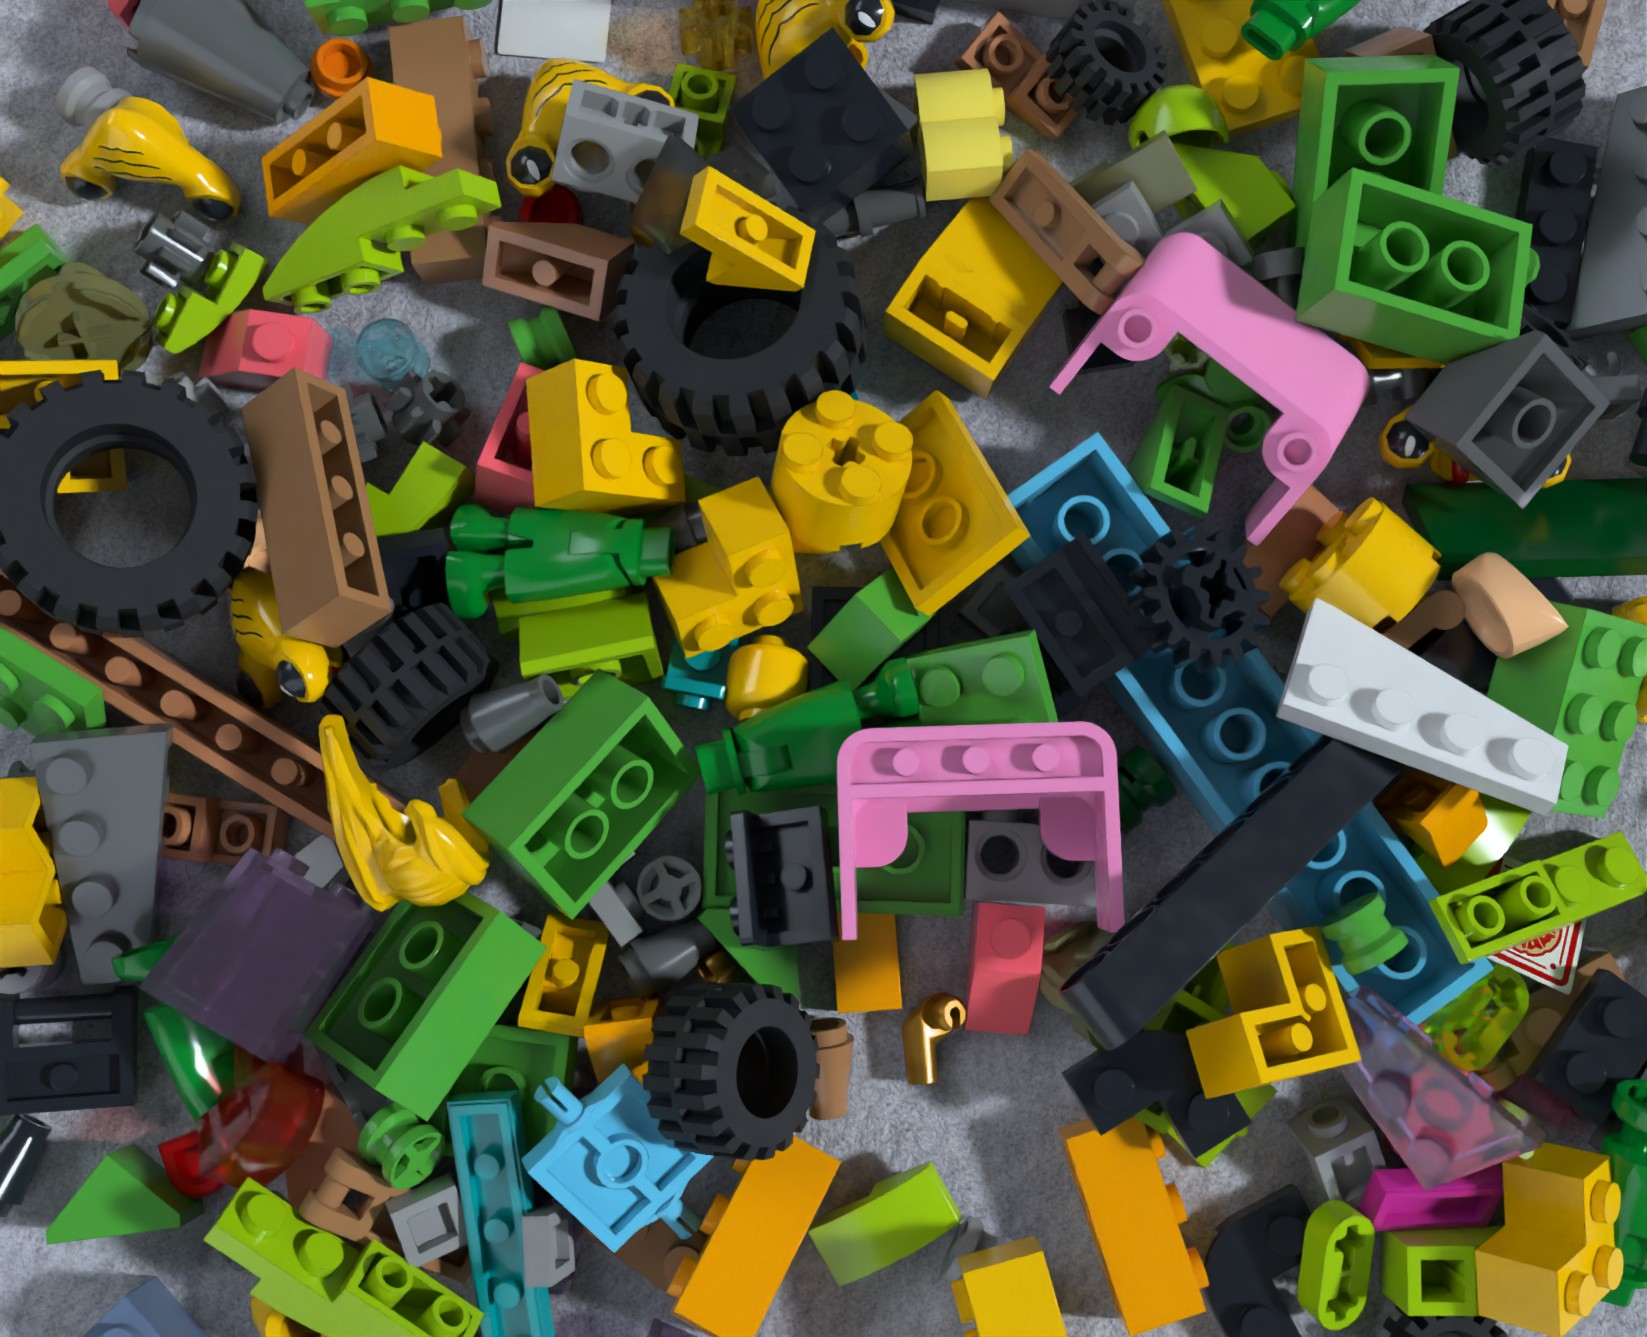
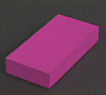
(1399, 1202)

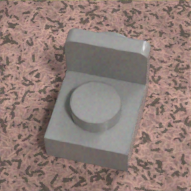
(619, 908)
(1339, 1149)

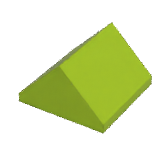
(580, 639)

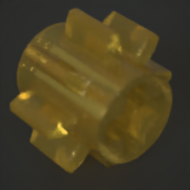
(716, 32)

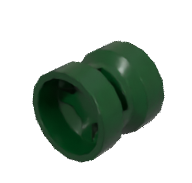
(1140, 787)

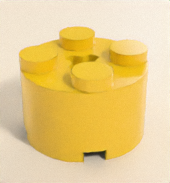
(840, 472)
(1366, 566)

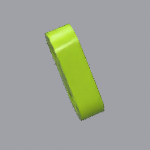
(1335, 1264)

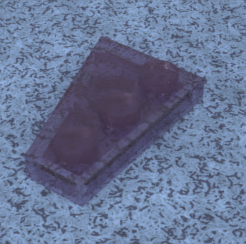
(1422, 1103)

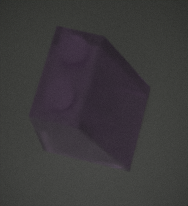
(262, 954)

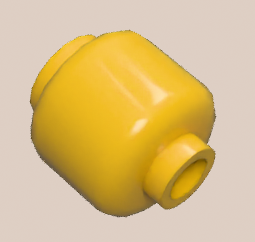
(764, 676)

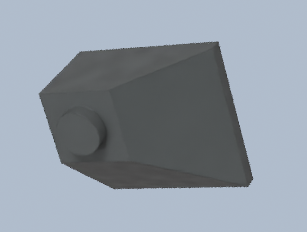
(1509, 413)

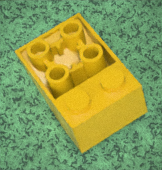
(973, 298)

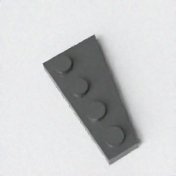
(1613, 263)
(105, 829)

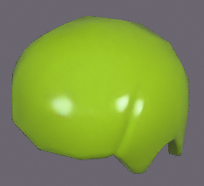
(1184, 113)

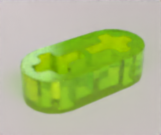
(1486, 1028)

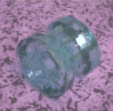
(384, 343)

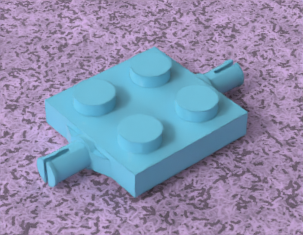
(612, 1161)

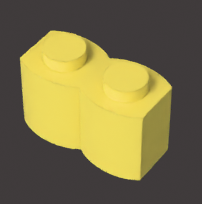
(960, 134)

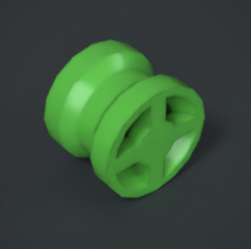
(542, 339)
(1363, 933)
(401, 1146)

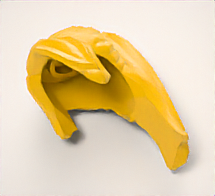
(396, 853)

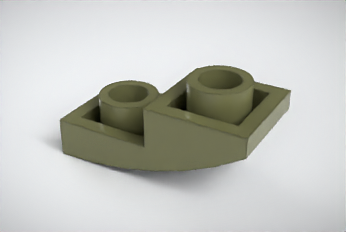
(1151, 166)

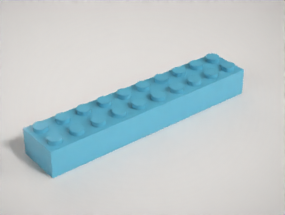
(1227, 745)

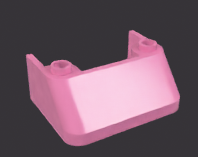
(1255, 337)
(1049, 767)

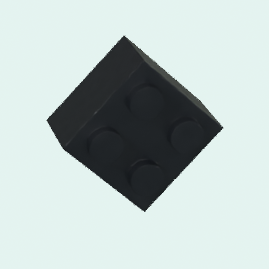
(823, 127)

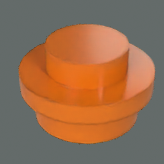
(339, 67)

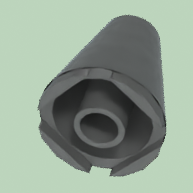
(223, 53)

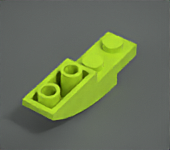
(366, 229)
(1539, 898)
(327, 1281)

